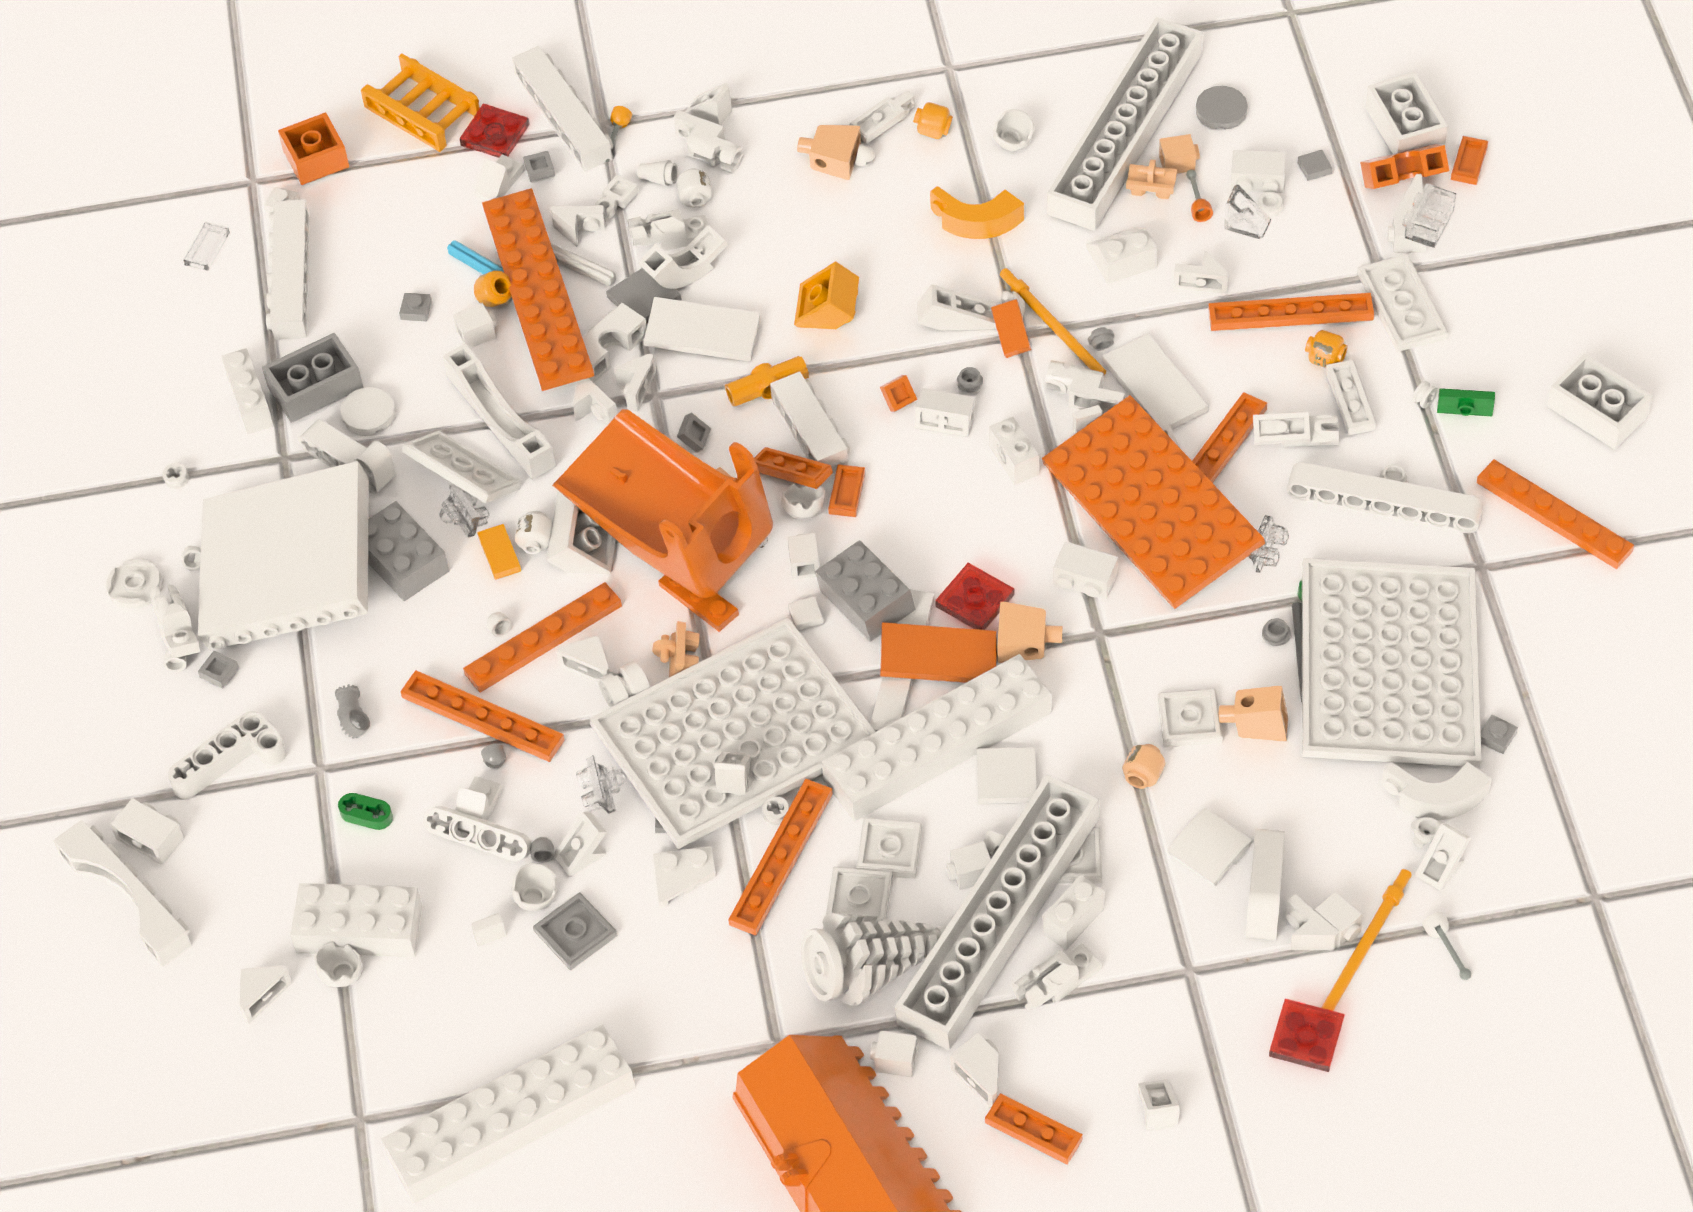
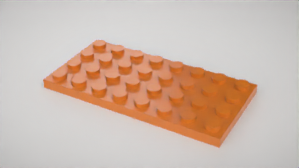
(1153, 501)

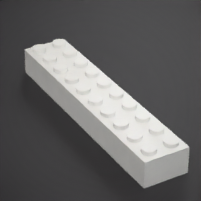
(1124, 123)
(997, 912)

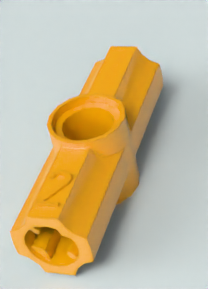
(758, 382)

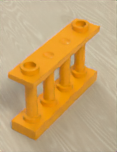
(413, 121)

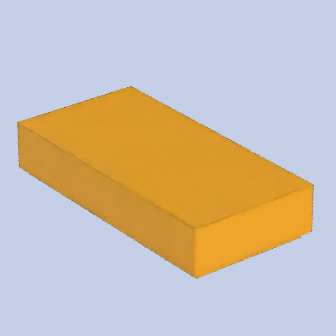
(499, 551)

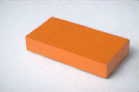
(1469, 160)
(1011, 328)
(846, 490)

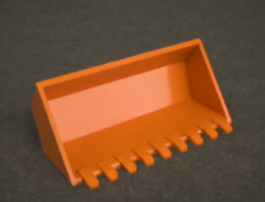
(833, 1132)

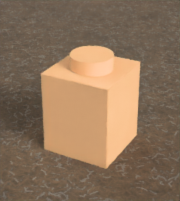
(1178, 153)

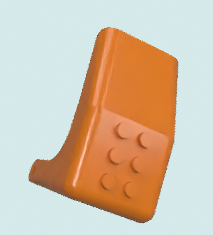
(670, 503)

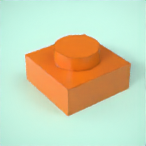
(898, 393)

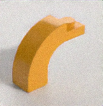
(977, 220)

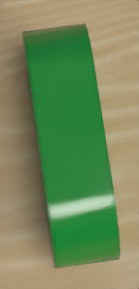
(364, 812)

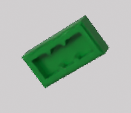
(1466, 402)

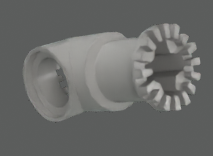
(351, 711)

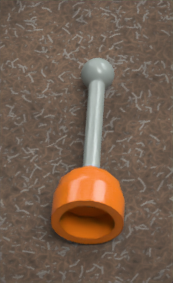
(1200, 208)

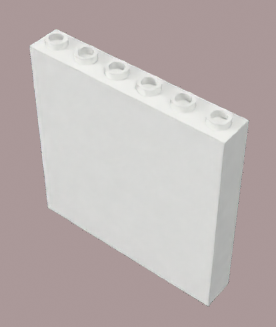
(284, 556)

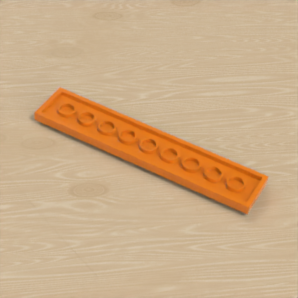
(538, 290)

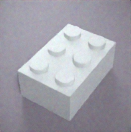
(1405, 113)
(1599, 401)

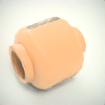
(1143, 766)

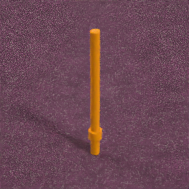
(1023, 290)
(1391, 898)

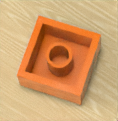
(313, 148)

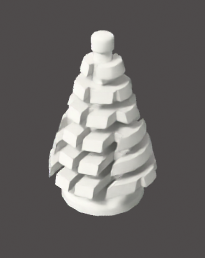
(862, 954)

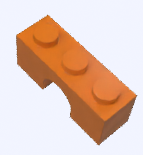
(1404, 165)

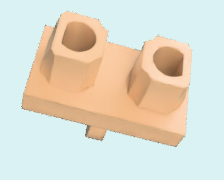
(1151, 179)
(674, 649)

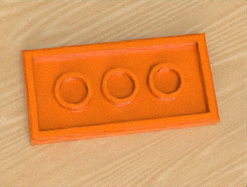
(936, 652)

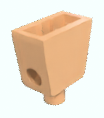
(832, 149)
(1024, 632)
(1258, 713)

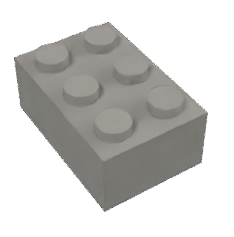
(312, 377)
(403, 552)
(864, 589)

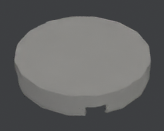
(1221, 107)

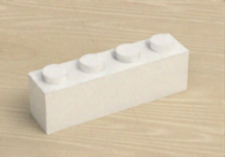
(808, 421)

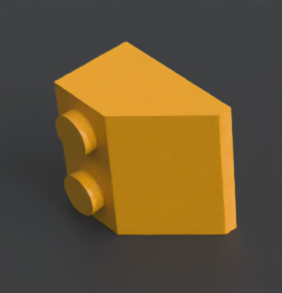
(827, 298)

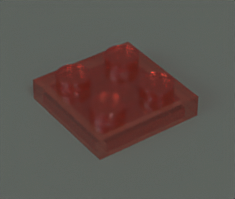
(494, 131)
(974, 597)
(1306, 1035)

